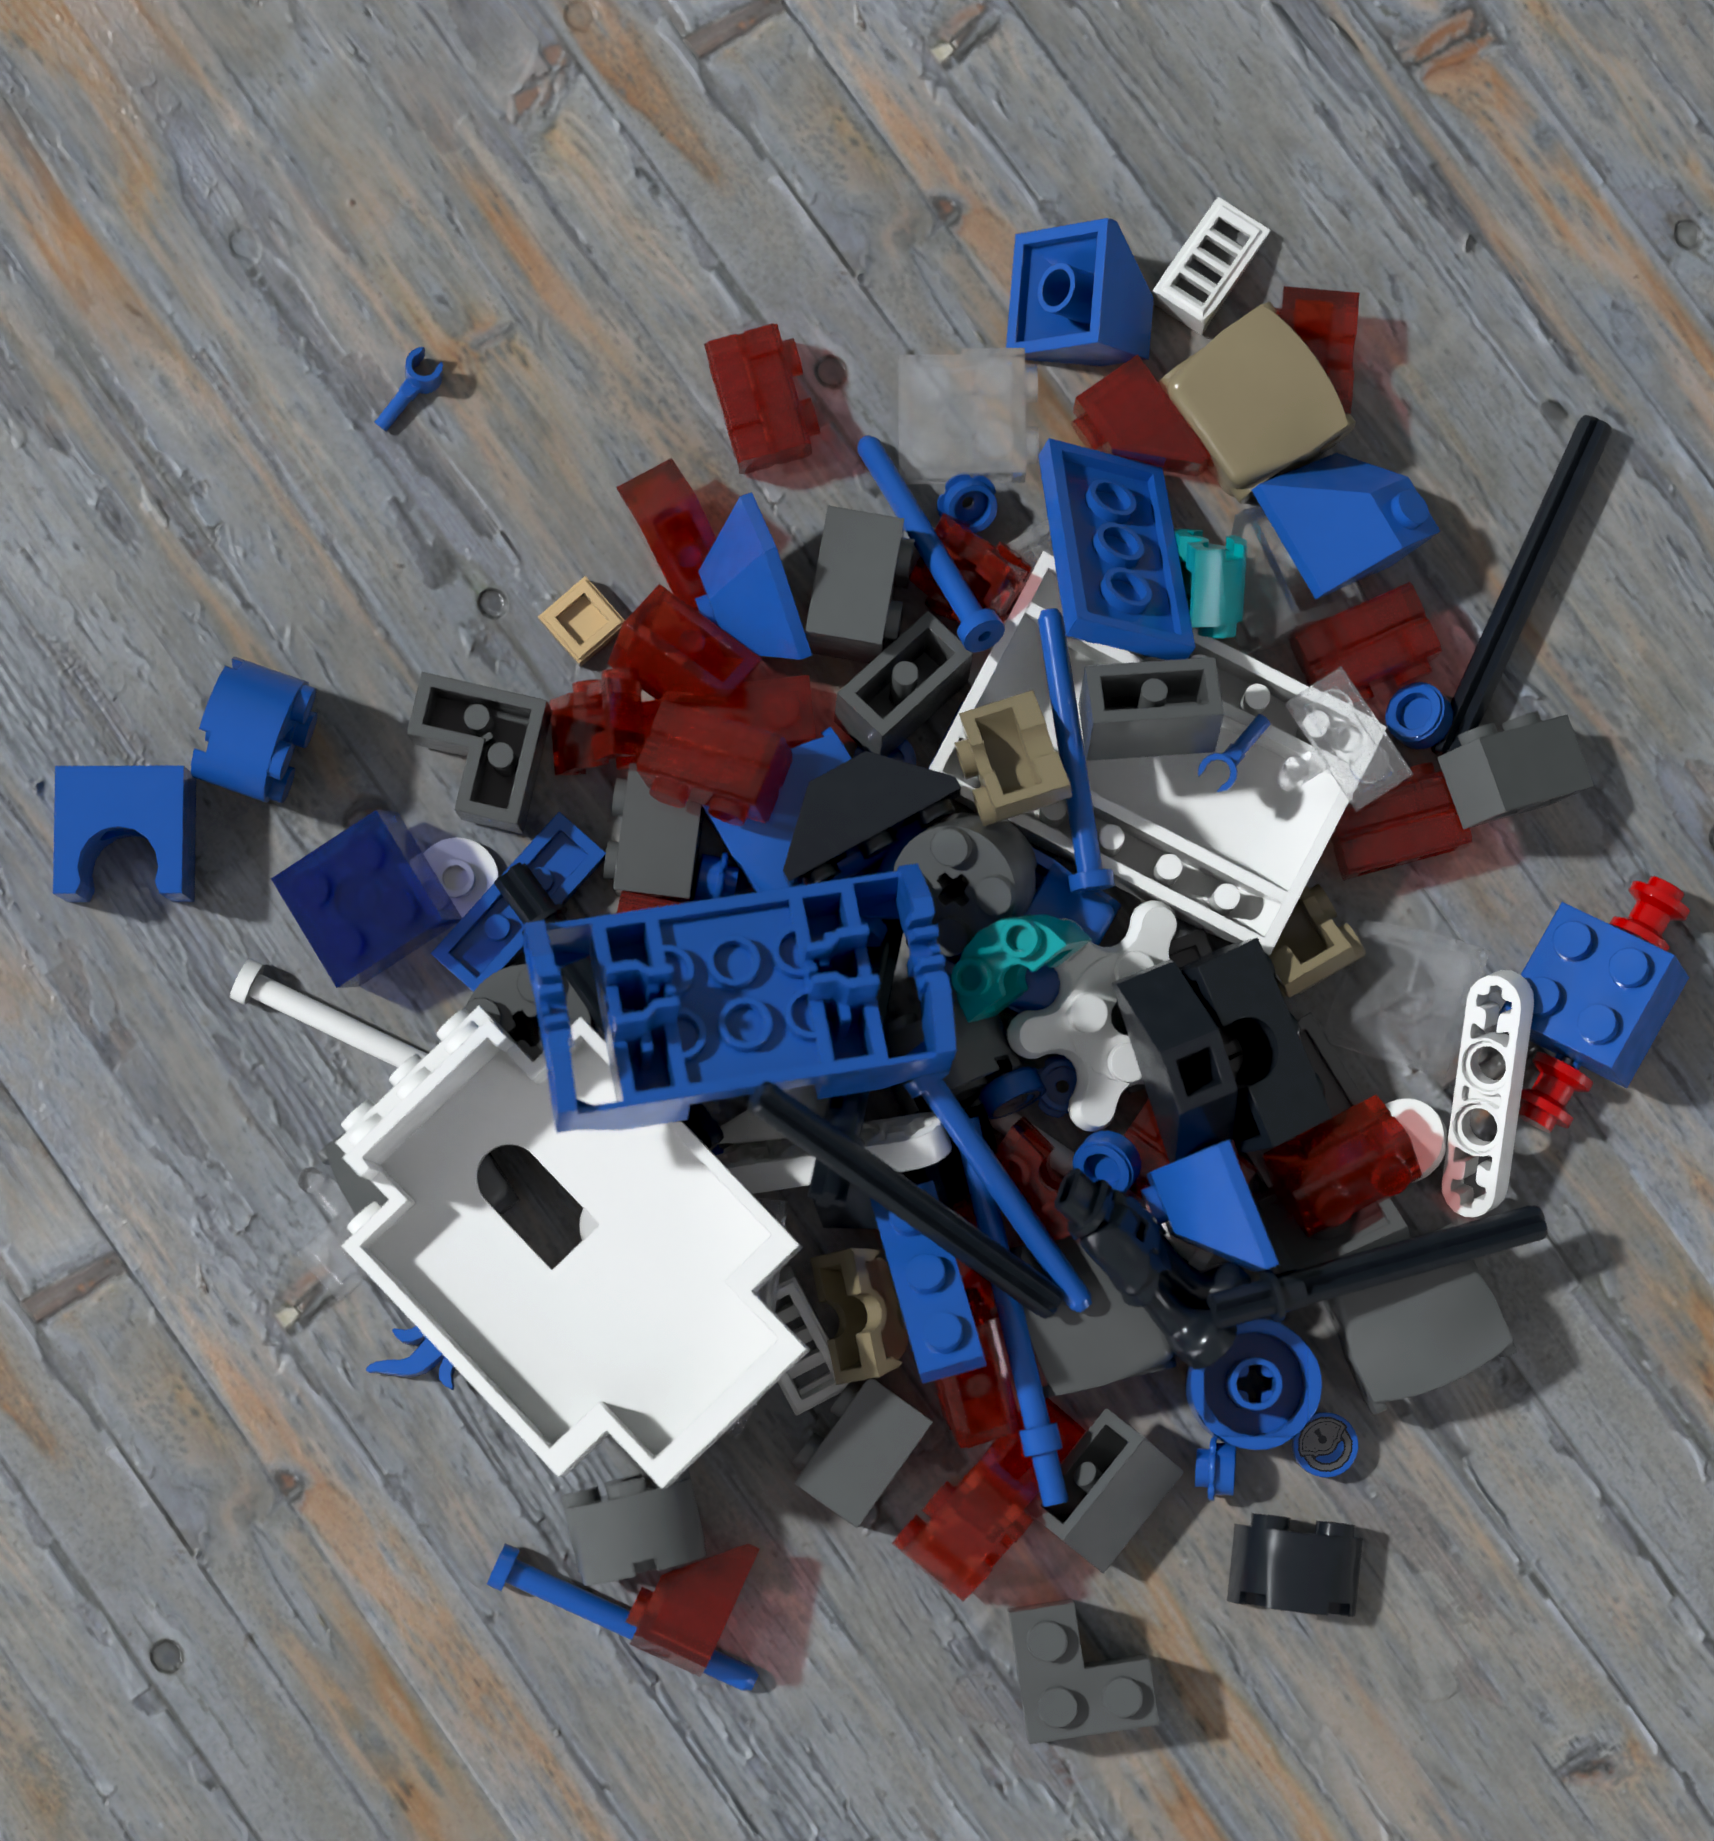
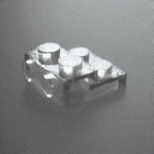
(966, 415)

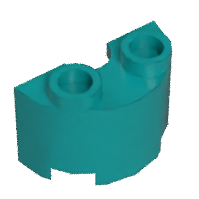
(1213, 581)
(998, 957)

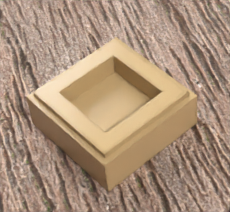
(582, 621)

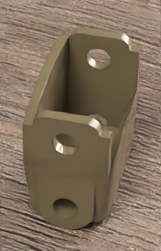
(1257, 402)

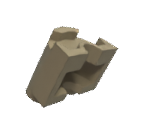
(1011, 757)
(1312, 944)
(869, 1313)

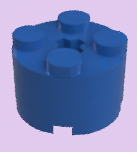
(253, 729)
(1280, 1410)

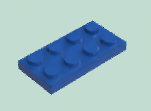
(1115, 552)

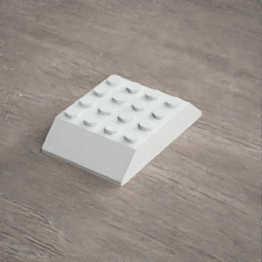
(1214, 857)

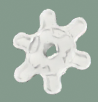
(1080, 1016)

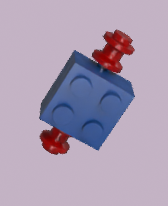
(1599, 997)

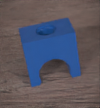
(120, 802)

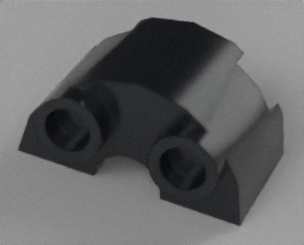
(1295, 1567)

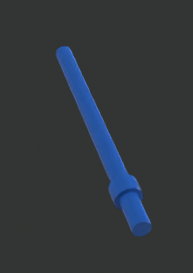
(1040, 1437)

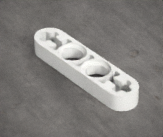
(1497, 1097)
(779, 1164)

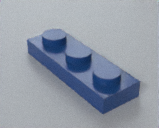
(491, 930)
(930, 1298)

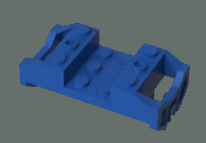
(739, 995)

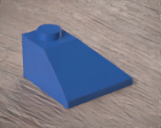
(1078, 296)
(1344, 519)
(749, 587)
(1210, 1207)

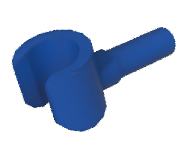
(410, 388)
(1236, 752)

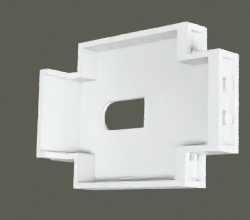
(640, 1325)

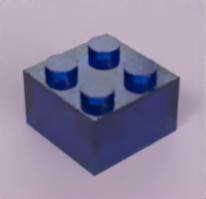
(366, 899)

